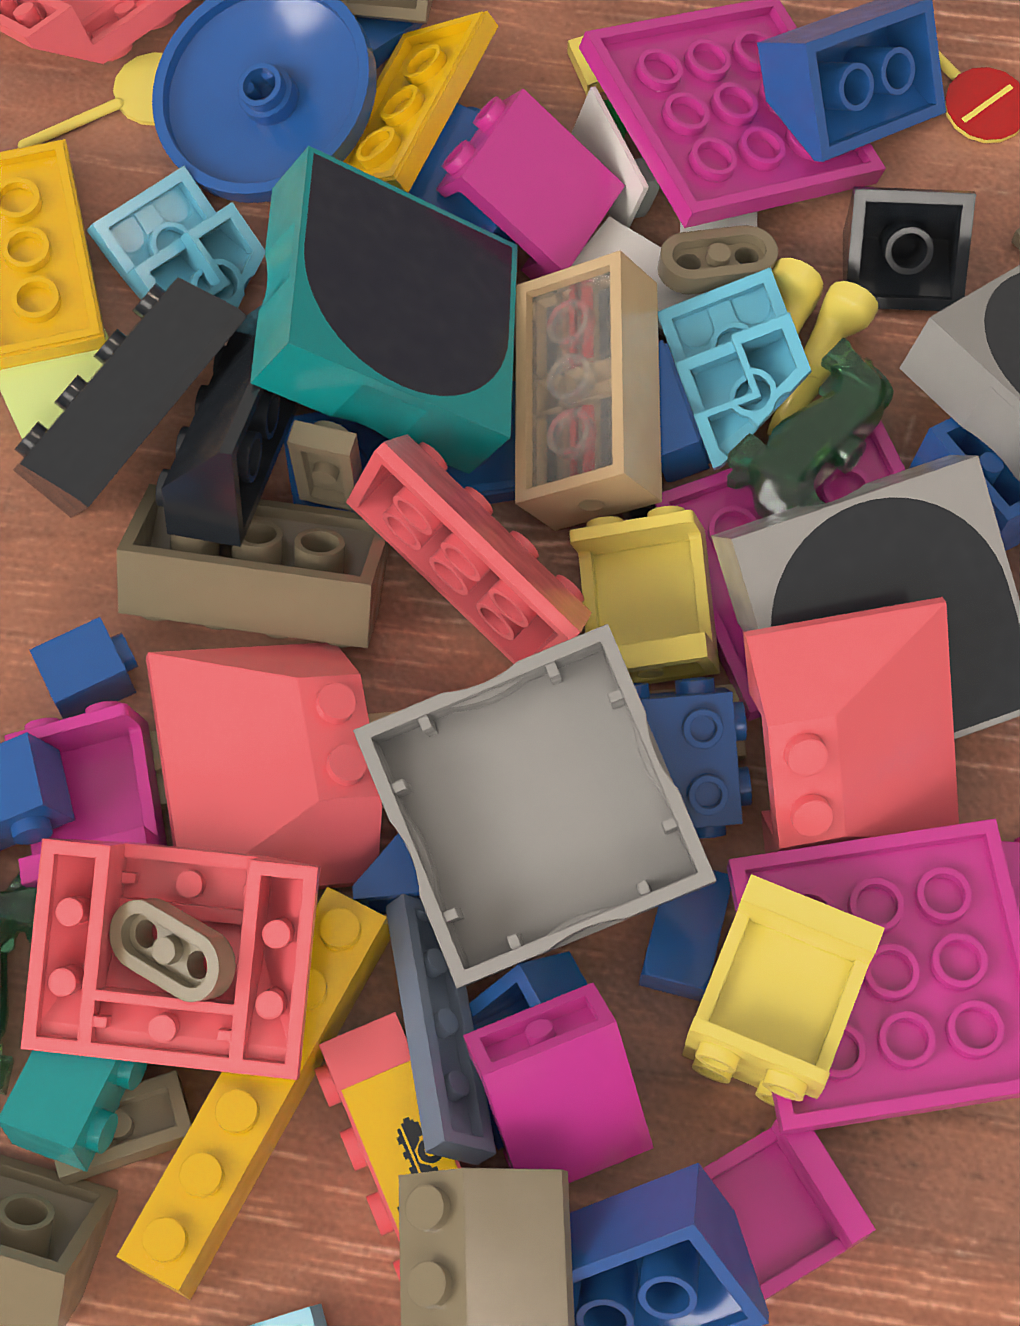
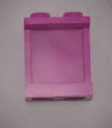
(532, 181)
(107, 777)
(561, 1086)
(789, 1205)

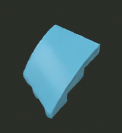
(179, 234)
(735, 358)

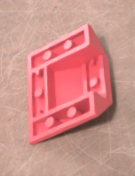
(85, 28)
(855, 724)
(267, 755)
(98, 1008)

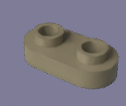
(712, 257)
(177, 954)

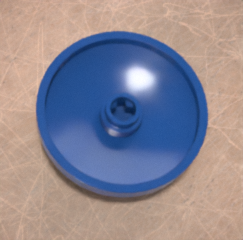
(259, 85)

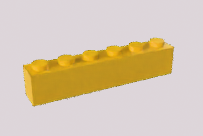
(249, 1113)

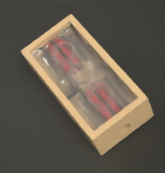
(587, 392)

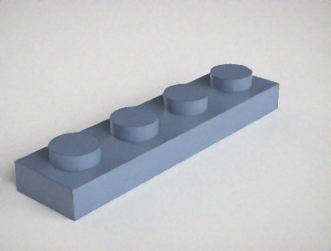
(435, 1019)

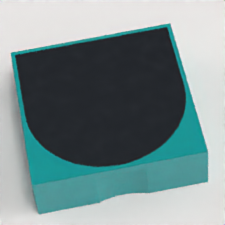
(387, 311)

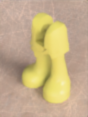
(843, 313)

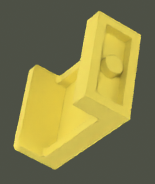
(652, 591)
(783, 989)

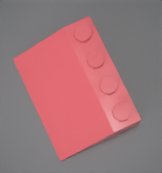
(466, 551)

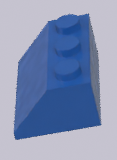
(855, 75)
(664, 1258)

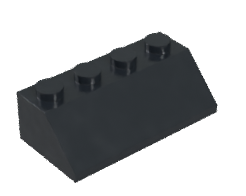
(127, 395)
(226, 449)

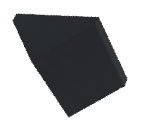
(909, 245)

